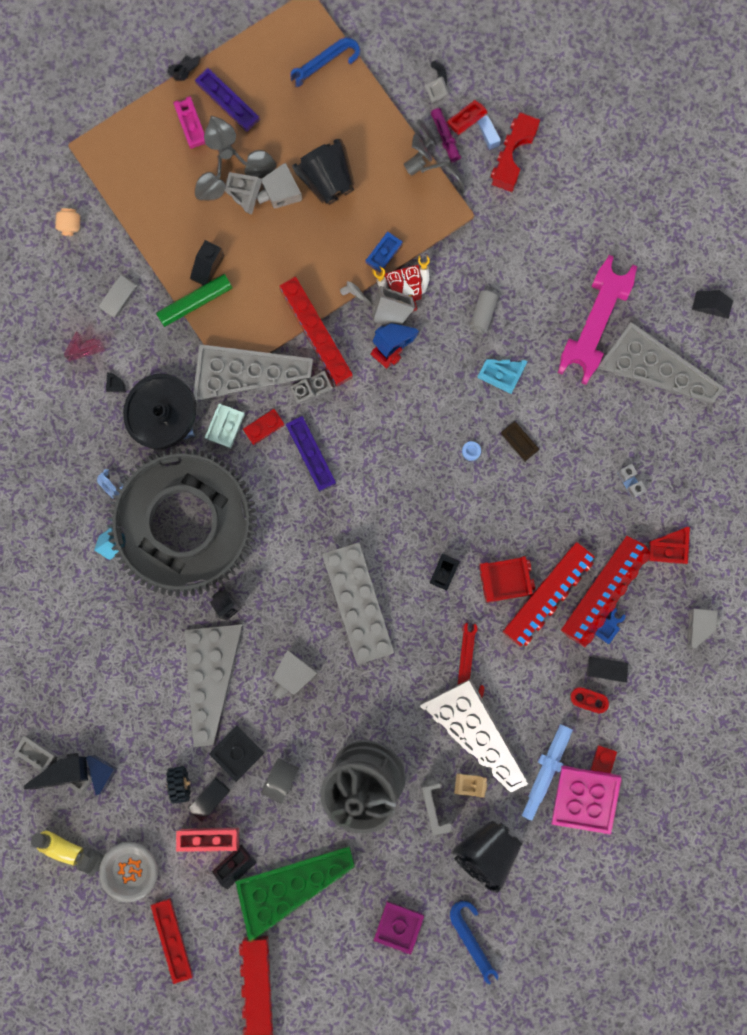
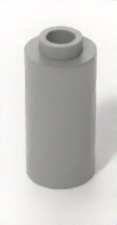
(483, 312)

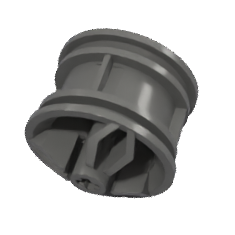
(368, 804)

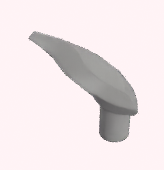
(355, 291)

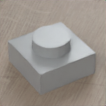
(437, 90)

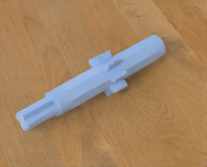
(550, 764)

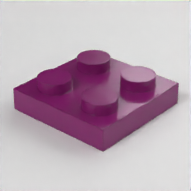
(398, 927)

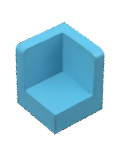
(104, 547)

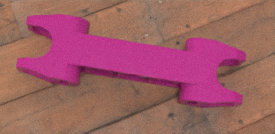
(610, 288)

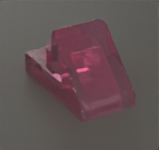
(78, 349)

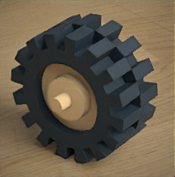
(178, 784)

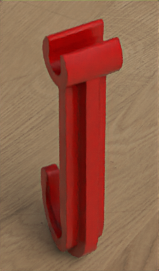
(466, 656)

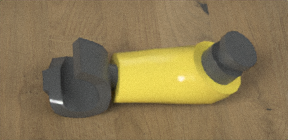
(67, 852)

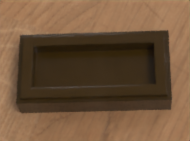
(519, 441)

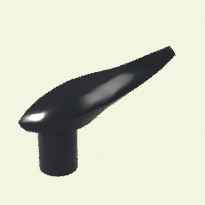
(441, 72)

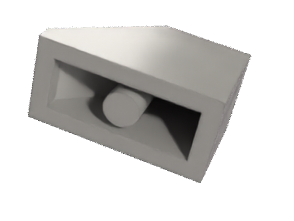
(701, 625)

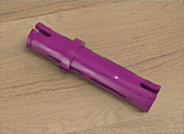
(448, 141)

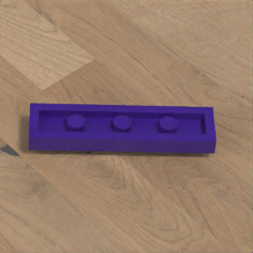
(227, 99)
(310, 453)

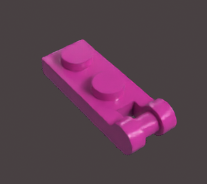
(190, 122)

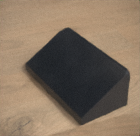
(607, 669)
(234, 867)

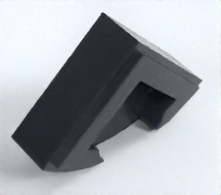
(114, 384)

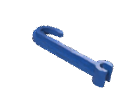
(323, 58)
(469, 940)

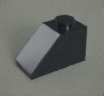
(206, 263)

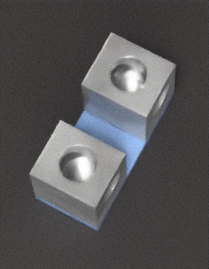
(628, 478)

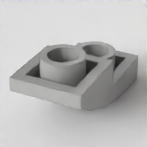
(117, 296)
(312, 387)

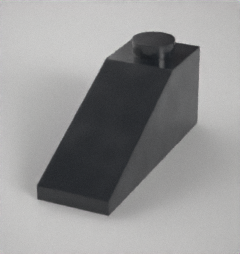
(224, 605)
(62, 772)

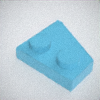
(502, 373)

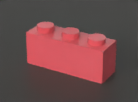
(207, 839)

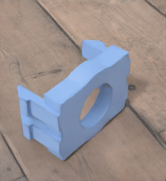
(106, 484)

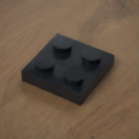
(236, 753)

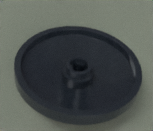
(159, 411)

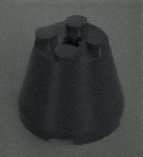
(327, 172)
(488, 855)

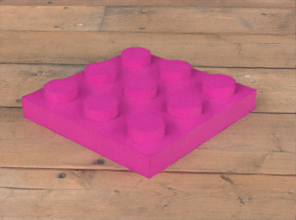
(586, 800)

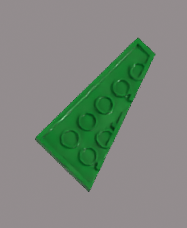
(279, 892)

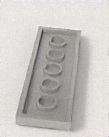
(357, 603)

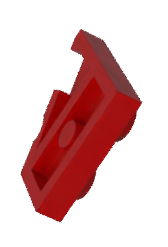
(671, 547)

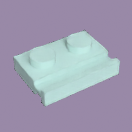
(224, 426)

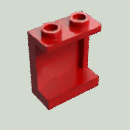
(506, 579)

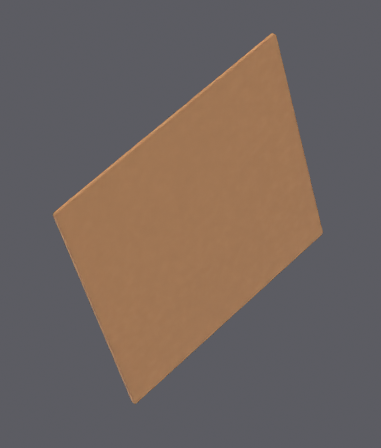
(151, 174)

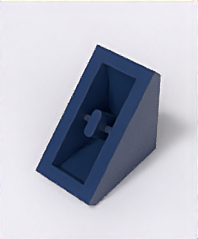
(100, 772)

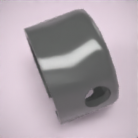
(279, 780)

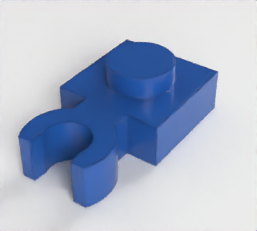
(609, 629)

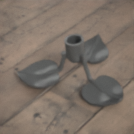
(220, 136)
(417, 162)

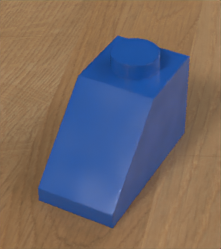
(392, 337)

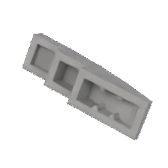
(42, 758)

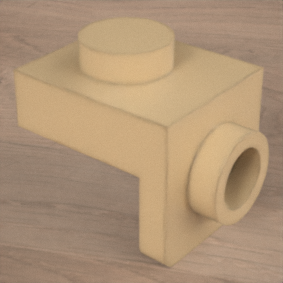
(470, 785)

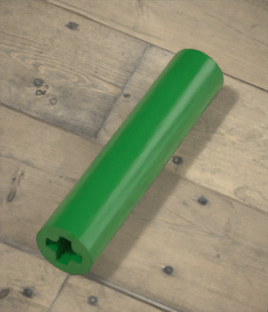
(194, 300)

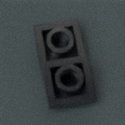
(208, 799)

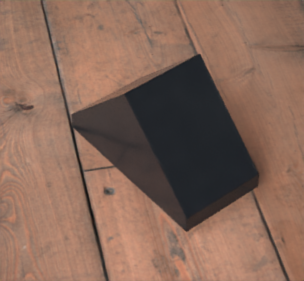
(713, 303)
(444, 571)

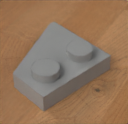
(243, 190)

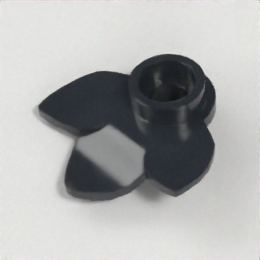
(181, 71)

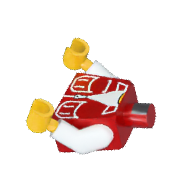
(408, 281)

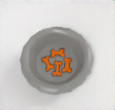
(128, 872)

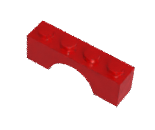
(523, 133)

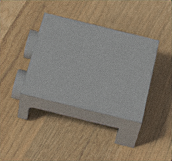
(436, 827)

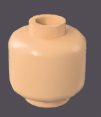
(67, 221)

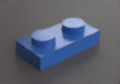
(384, 252)

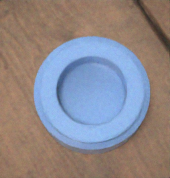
(471, 451)

